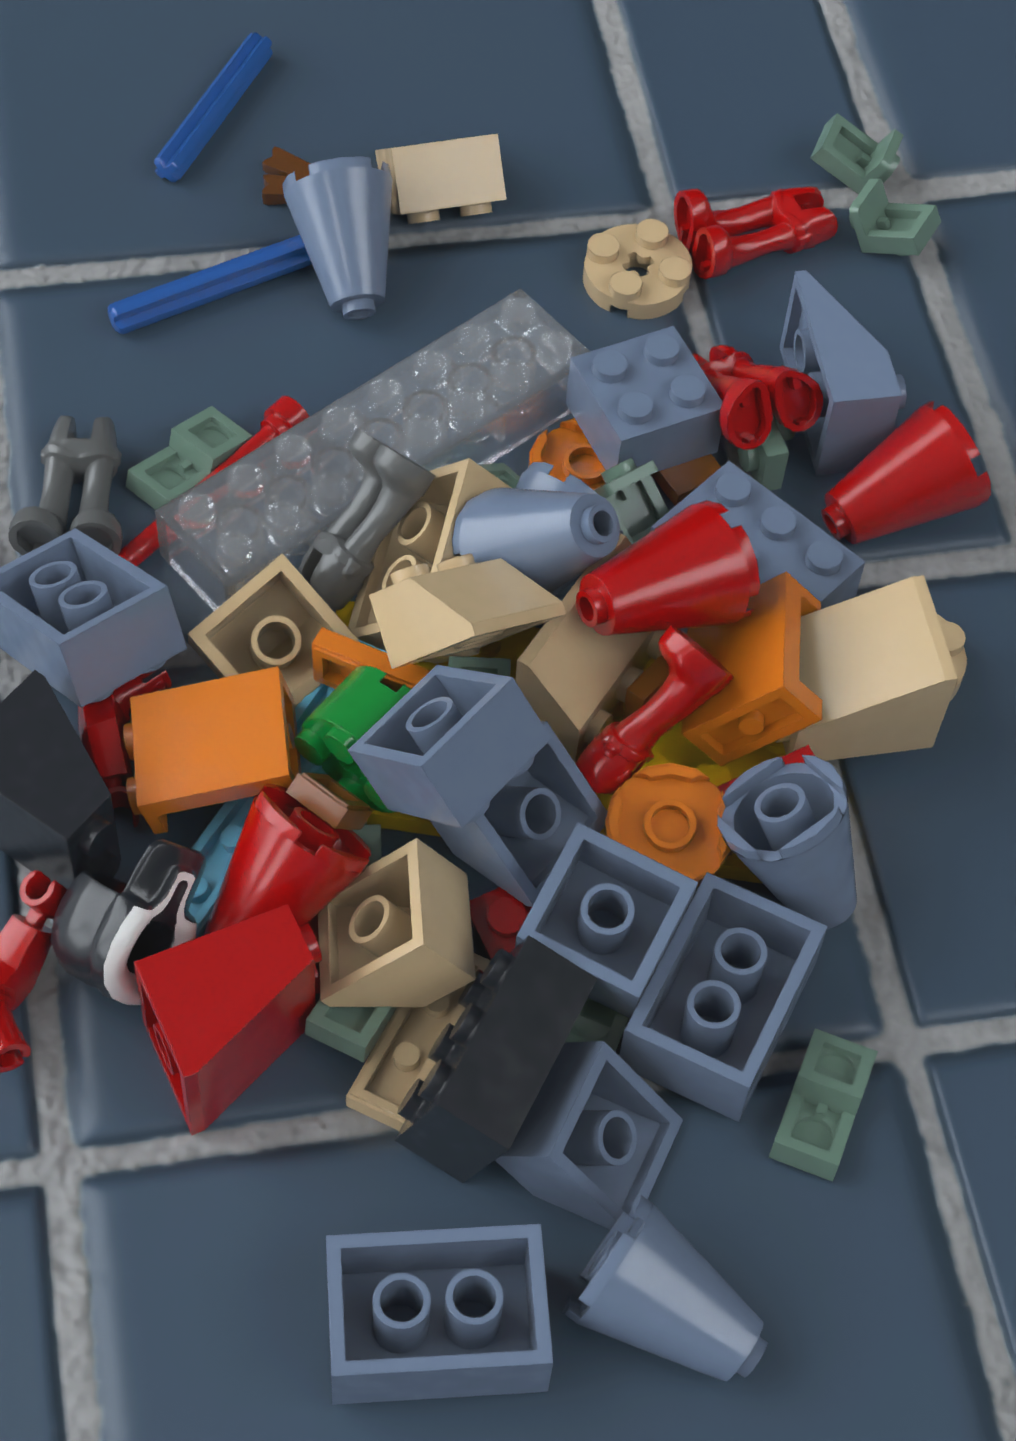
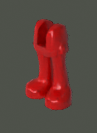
(792, 220)
(755, 392)
(627, 744)

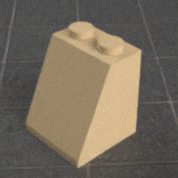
(878, 673)

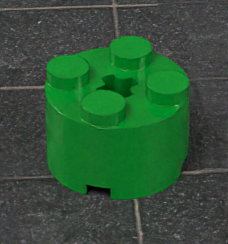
(341, 722)

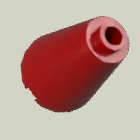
(908, 479)
(677, 575)
(284, 860)

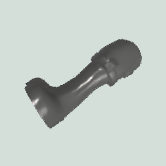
(66, 463)
(344, 552)

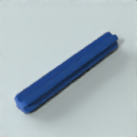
(213, 107)
(208, 285)

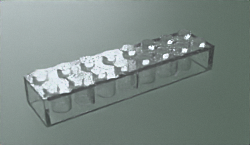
(449, 402)

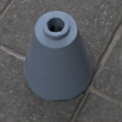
(345, 229)
(538, 532)
(795, 835)
(666, 1298)

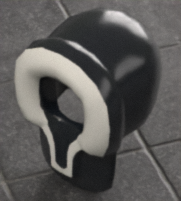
(113, 923)

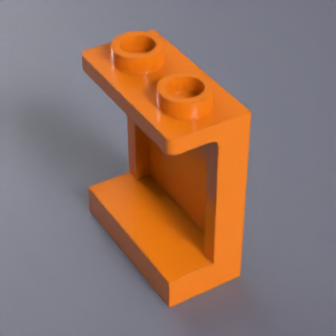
(764, 657)
(210, 743)

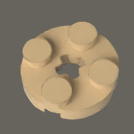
(642, 246)

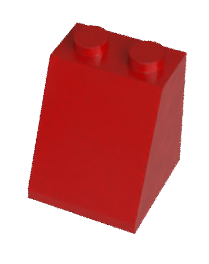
(228, 1007)

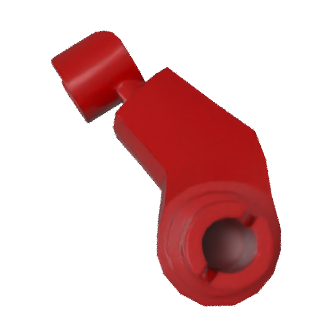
(103, 737)
(22, 955)

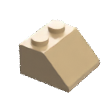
(445, 176)
(457, 608)
(267, 627)
(398, 933)

